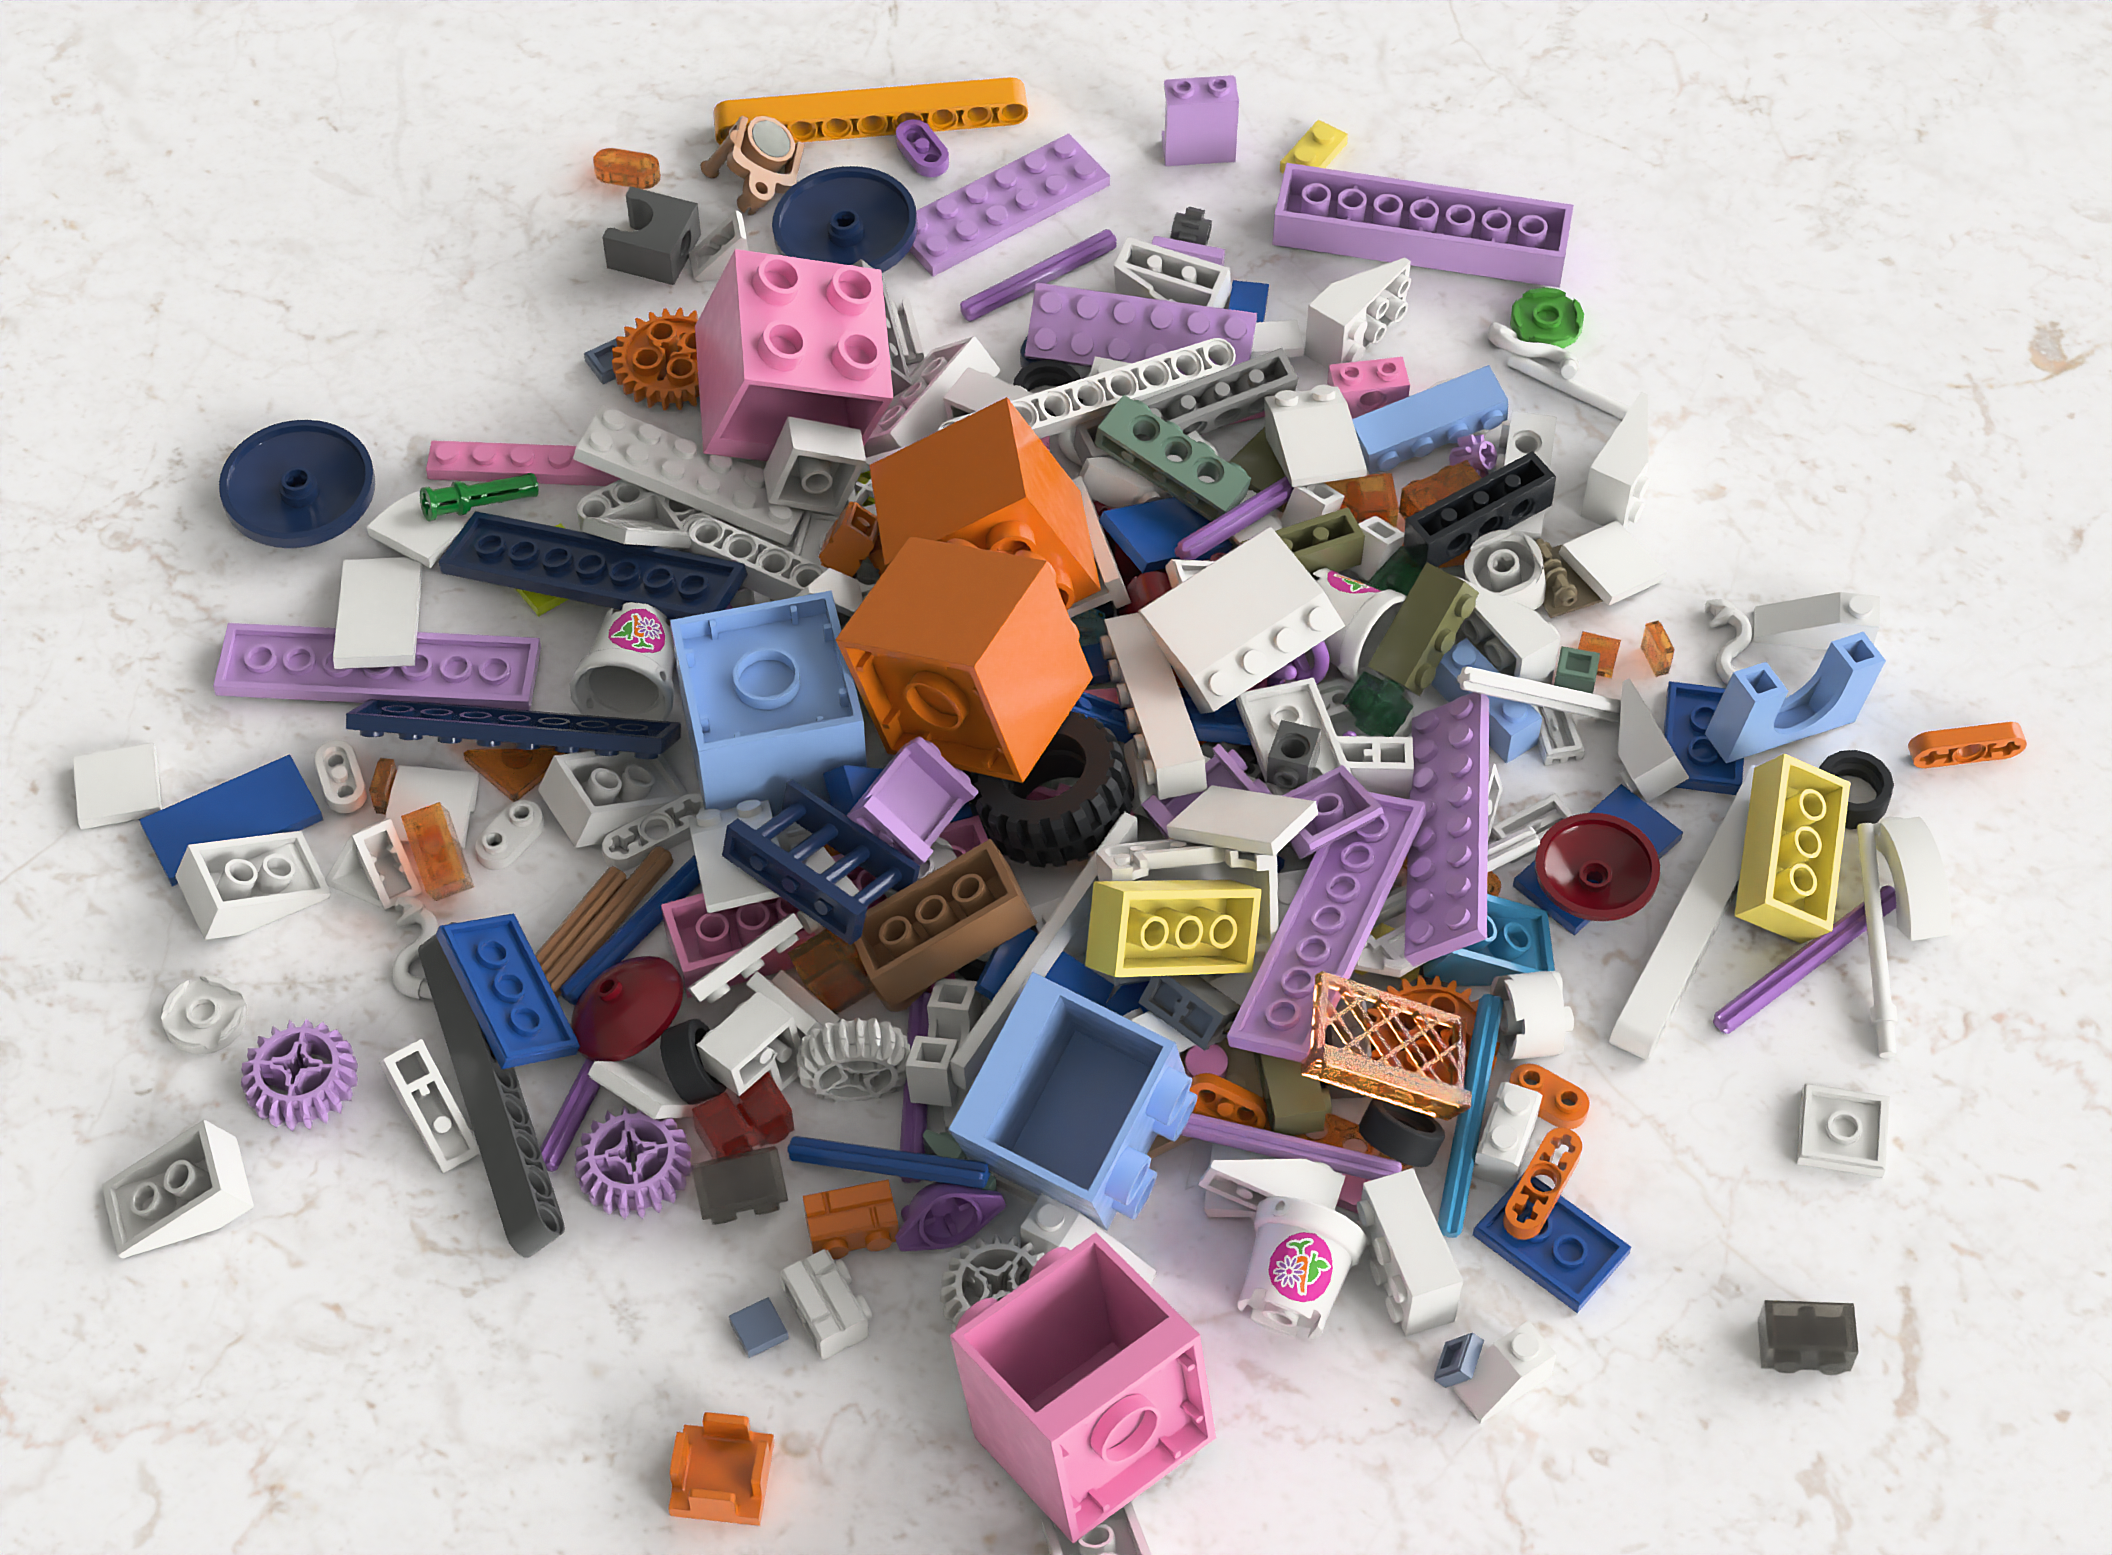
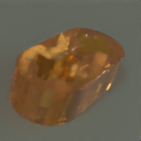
(627, 168)

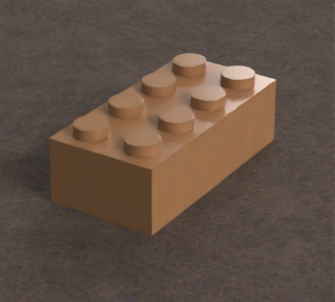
(942, 923)

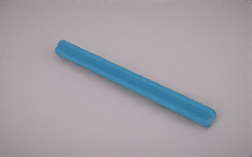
(1469, 1122)

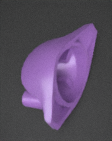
(946, 1216)

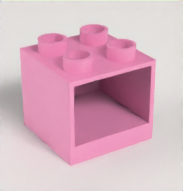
(793, 344)
(1083, 1384)

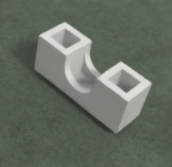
(1320, 499)
(951, 1015)

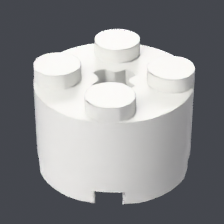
(1508, 567)
(1532, 1014)

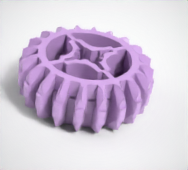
(310, 1084)
(602, 1164)

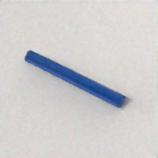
(632, 931)
(888, 1162)

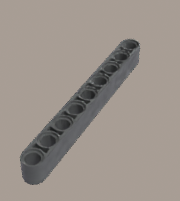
(496, 1115)

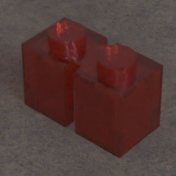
(760, 1108)

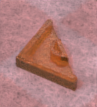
(512, 770)

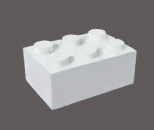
(1409, 1253)

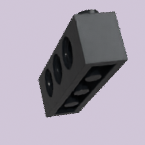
(1482, 507)

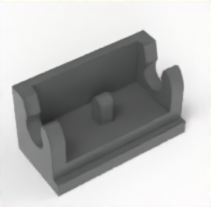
(1190, 1007)

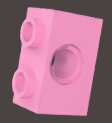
(1370, 383)

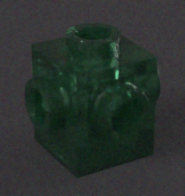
(1377, 705)

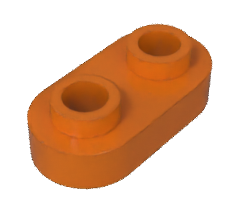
(1553, 1091)
(1227, 1101)

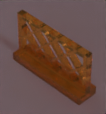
(1381, 1080)

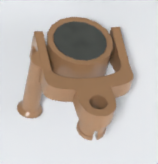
(757, 156)

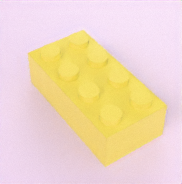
(1792, 849)
(1172, 927)

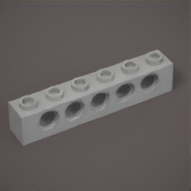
(1209, 400)

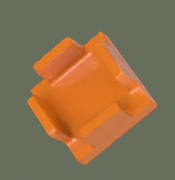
(720, 1470)

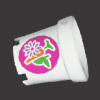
(1366, 619)
(628, 667)
(1298, 1264)

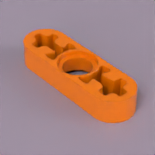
(1967, 745)
(1542, 1201)

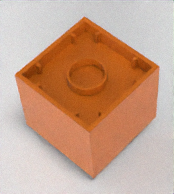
(990, 486)
(967, 655)

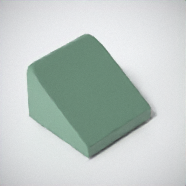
(1577, 669)

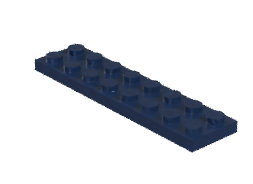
(590, 567)
(523, 727)

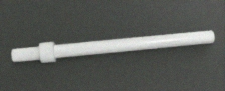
(1883, 1012)

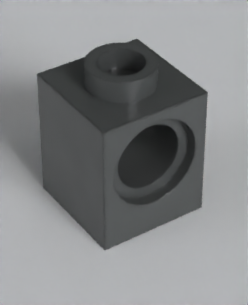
(1293, 755)

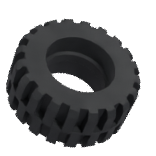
(1068, 823)

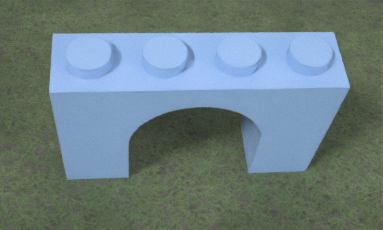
(1760, 717)

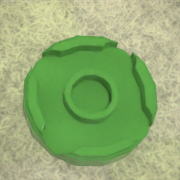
(1547, 317)

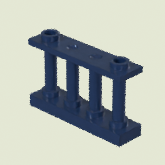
(802, 886)

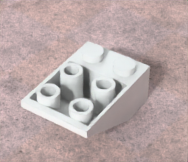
(1356, 313)

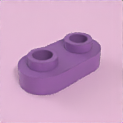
(922, 148)

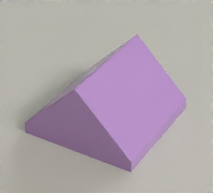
(1341, 808)

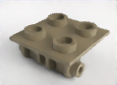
(1564, 587)

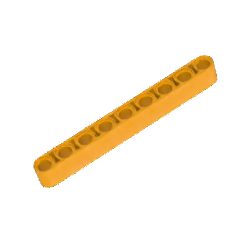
(881, 110)

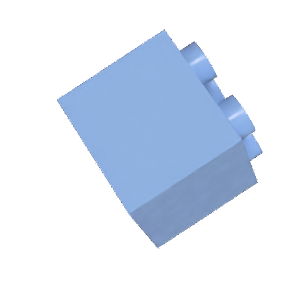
(767, 699)
(1075, 1103)

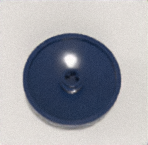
(846, 218)
(297, 483)

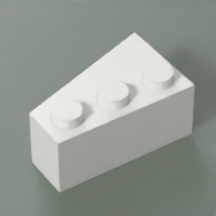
(1170, 275)

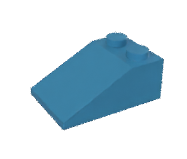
(1515, 944)

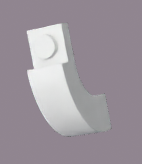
(1917, 877)

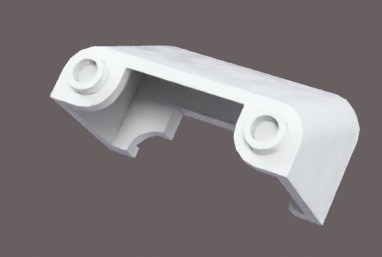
(1192, 861)

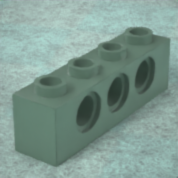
(1179, 479)

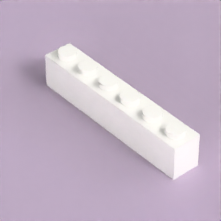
(1153, 708)

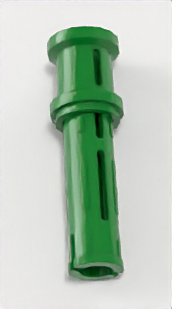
(463, 497)

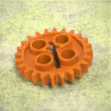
(659, 360)
(1437, 997)

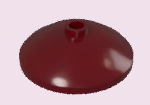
(1598, 850)
(627, 1008)

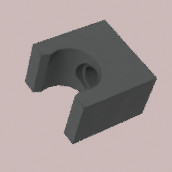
(664, 237)

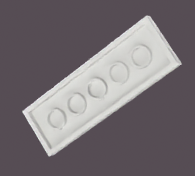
(684, 474)

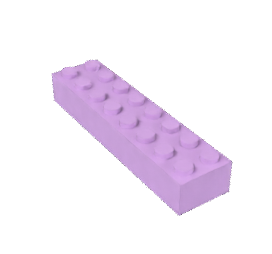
(1422, 223)

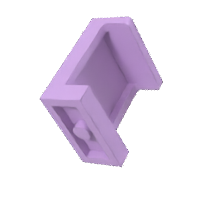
(1200, 120)
(1222, 770)
(913, 799)

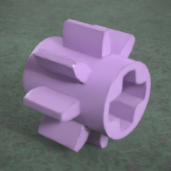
(1476, 451)

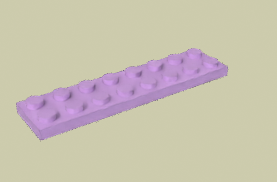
(447, 668)
(1451, 847)
(1325, 930)

